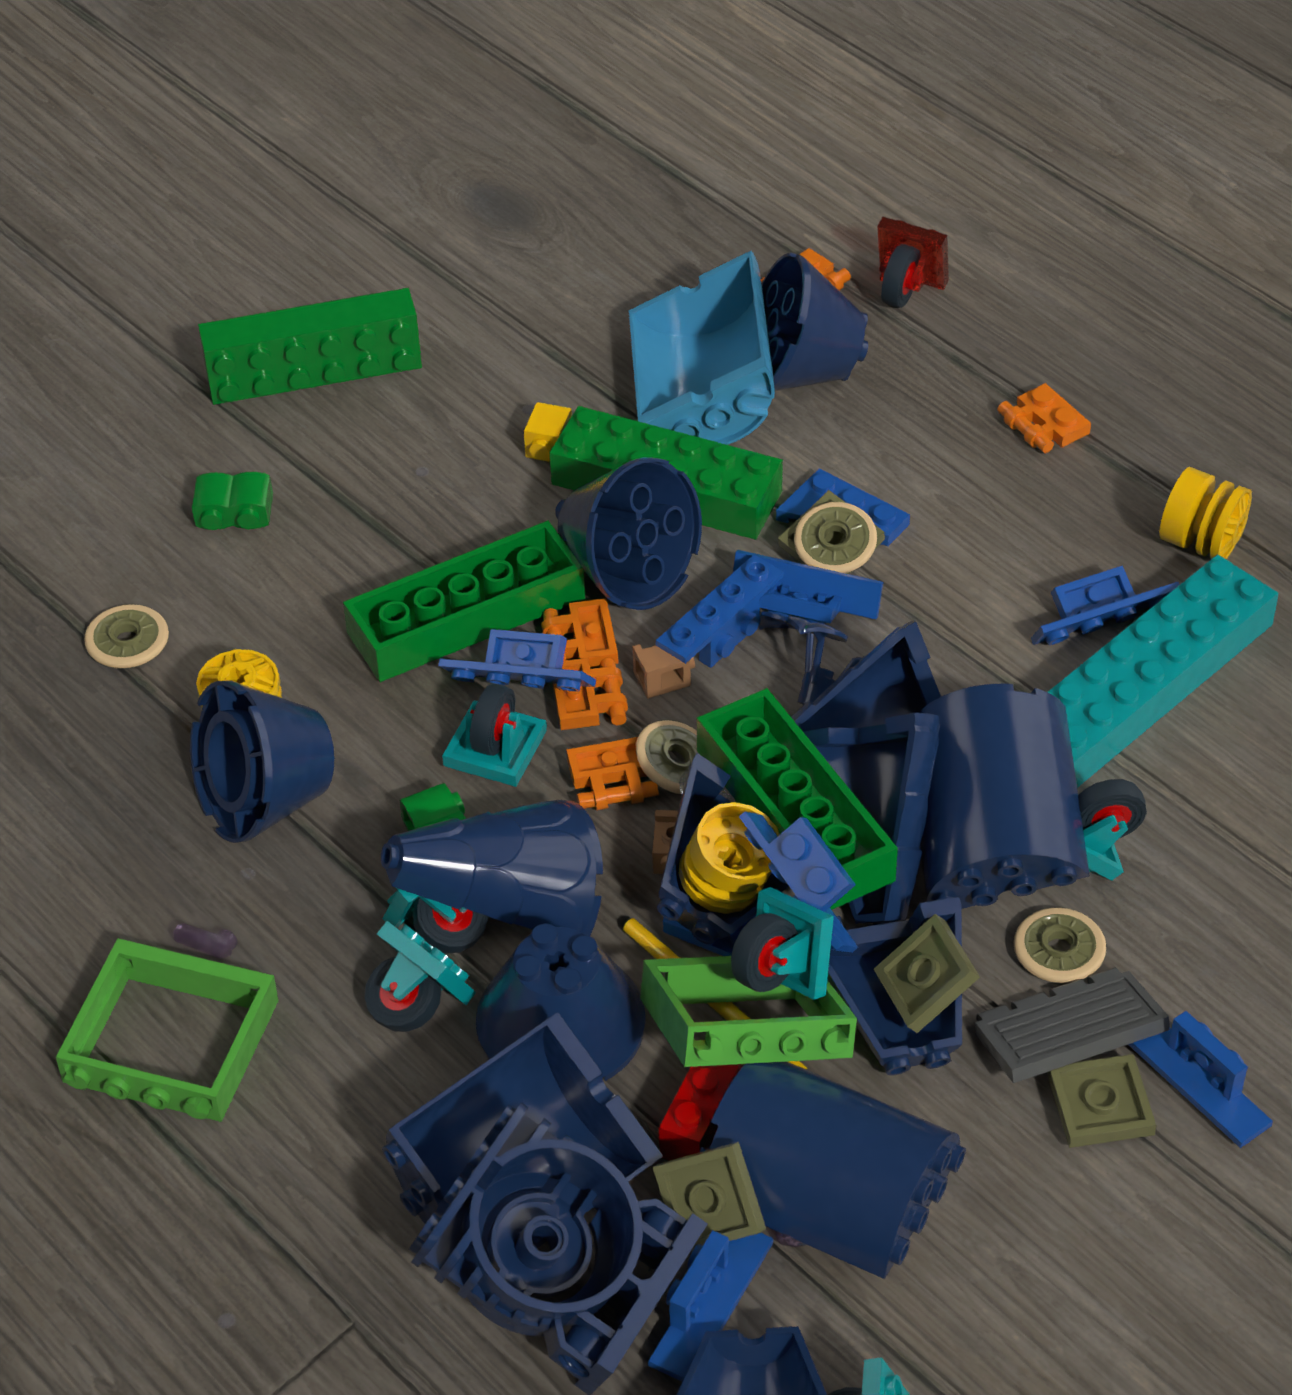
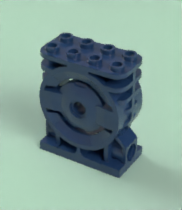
(521, 1158)

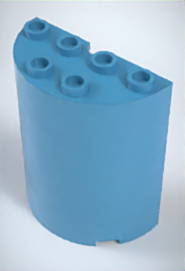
(705, 355)

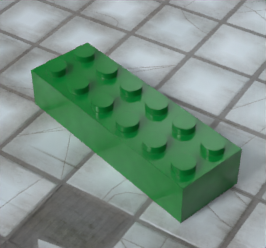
(310, 346)
(731, 483)
(463, 600)
(789, 779)

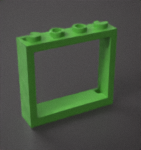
(181, 974)
(823, 1034)

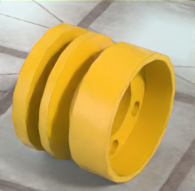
(1199, 512)
(241, 667)
(721, 864)

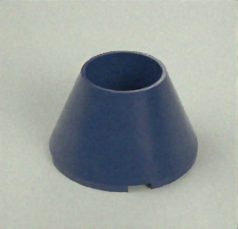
(256, 758)

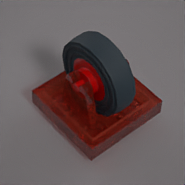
(910, 259)

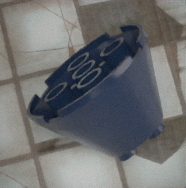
(810, 325)
(634, 531)
(566, 975)

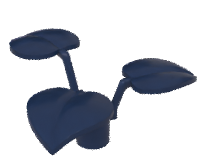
(815, 679)

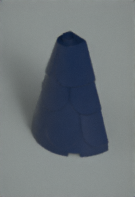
(882, 685)
(891, 776)
(509, 864)

